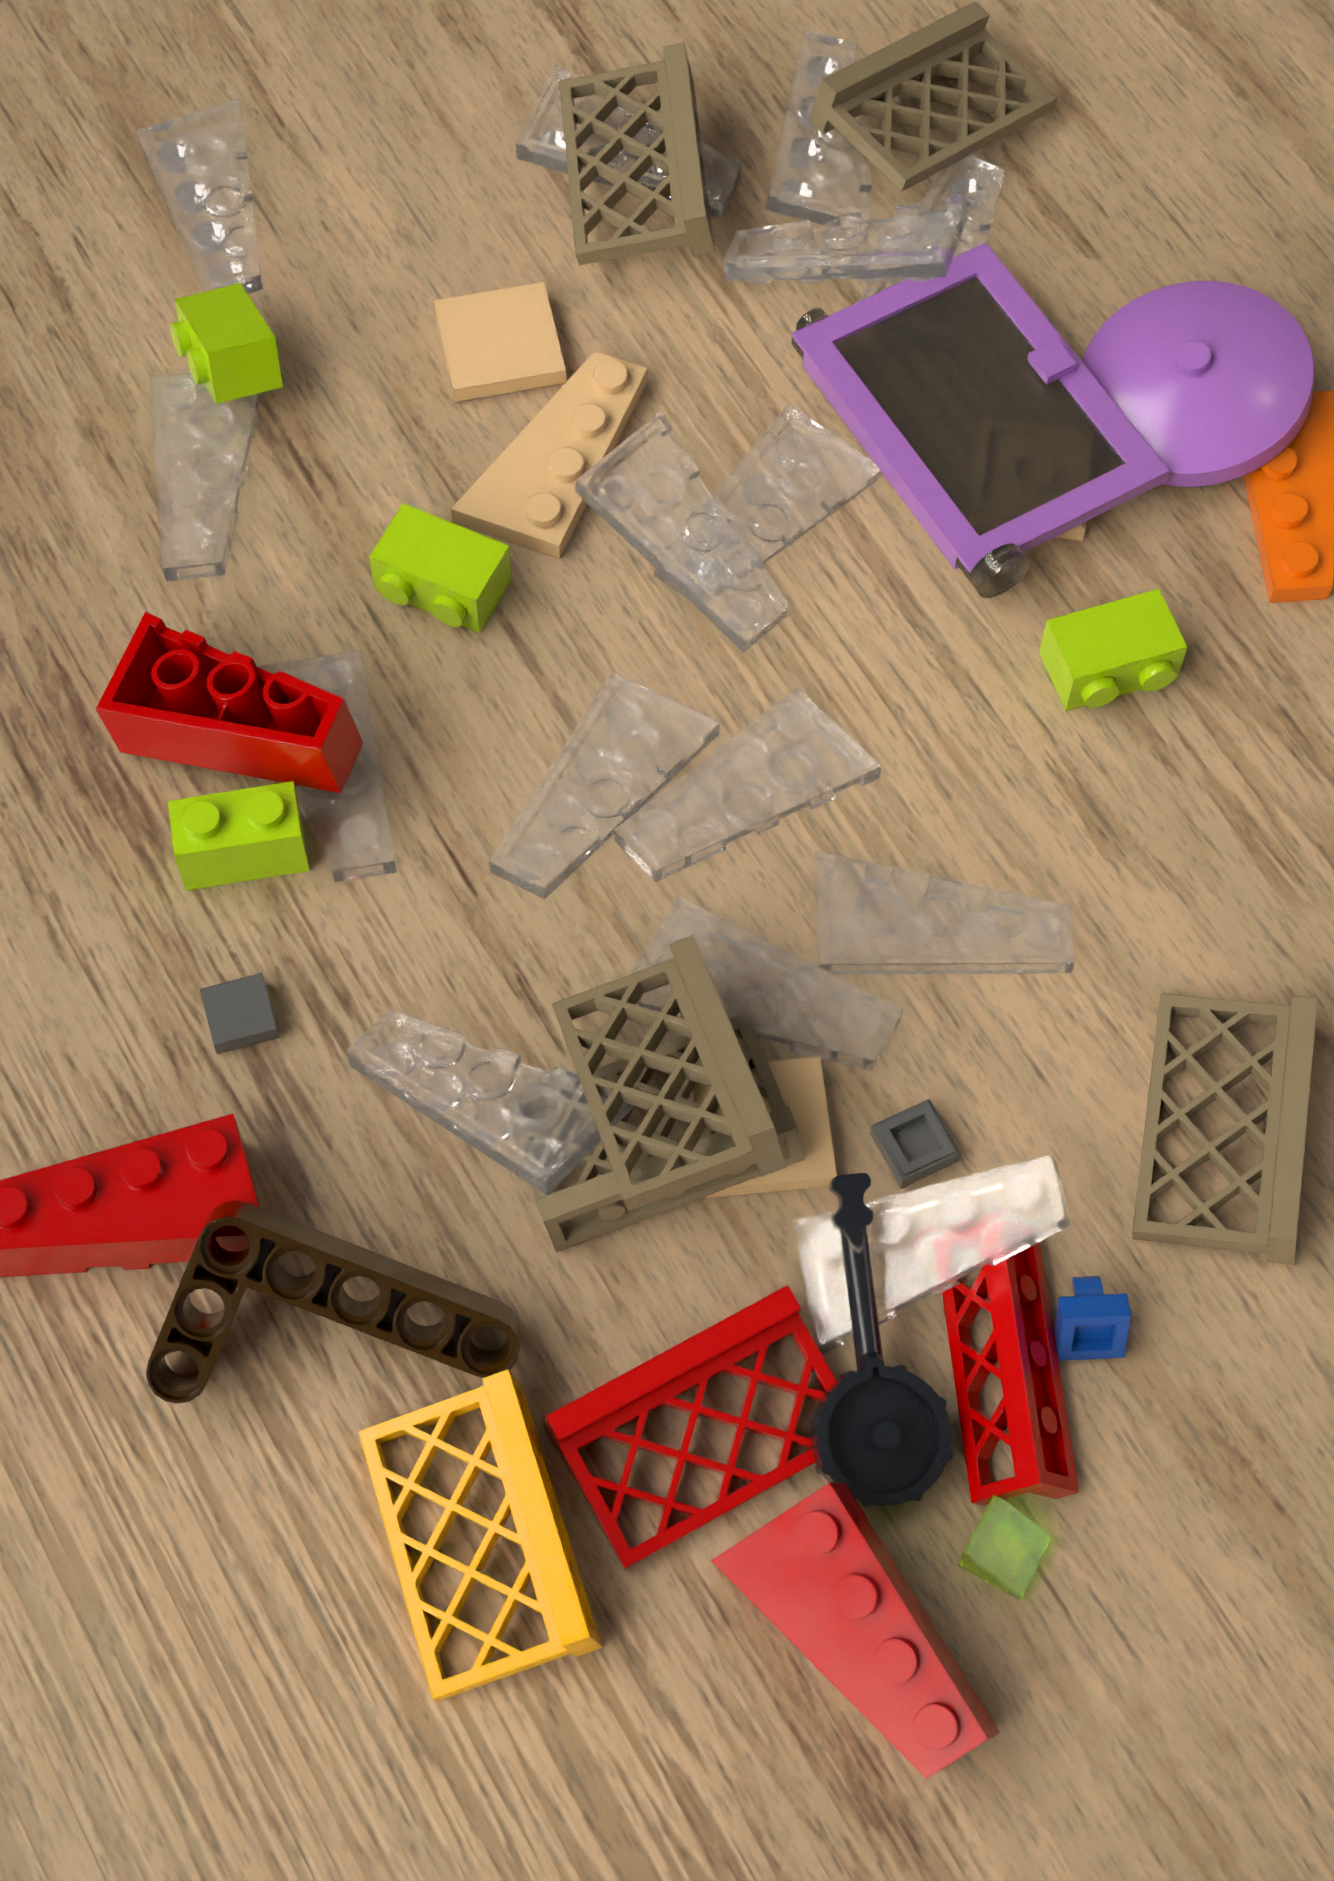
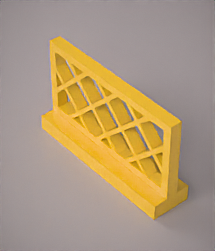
(537, 1520)

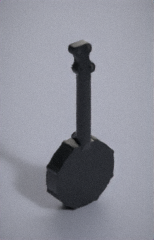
(881, 1423)

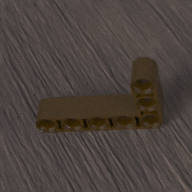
(322, 1294)

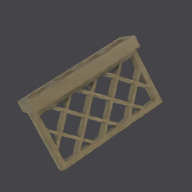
(907, 70)
(683, 162)
(723, 1069)
(1284, 1134)
(596, 1203)

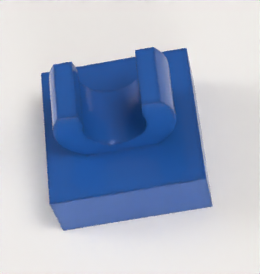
(1091, 1322)

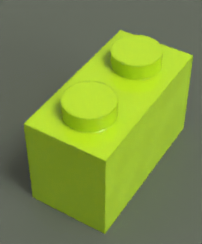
(226, 343)
(440, 568)
(1112, 650)
(238, 835)

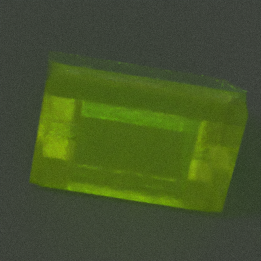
(1005, 1548)

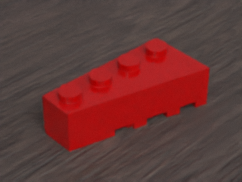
(126, 1203)

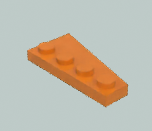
(1295, 510)

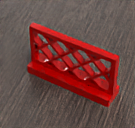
(670, 1375)

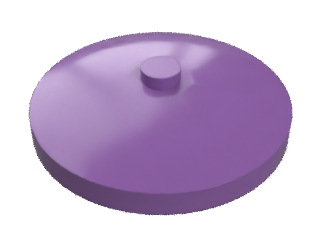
(1206, 377)

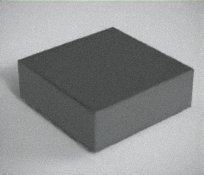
(239, 1013)
(915, 1143)

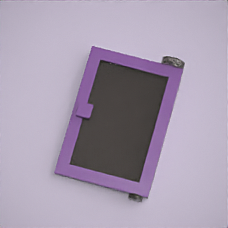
(977, 414)

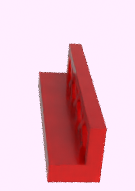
(1029, 1380)

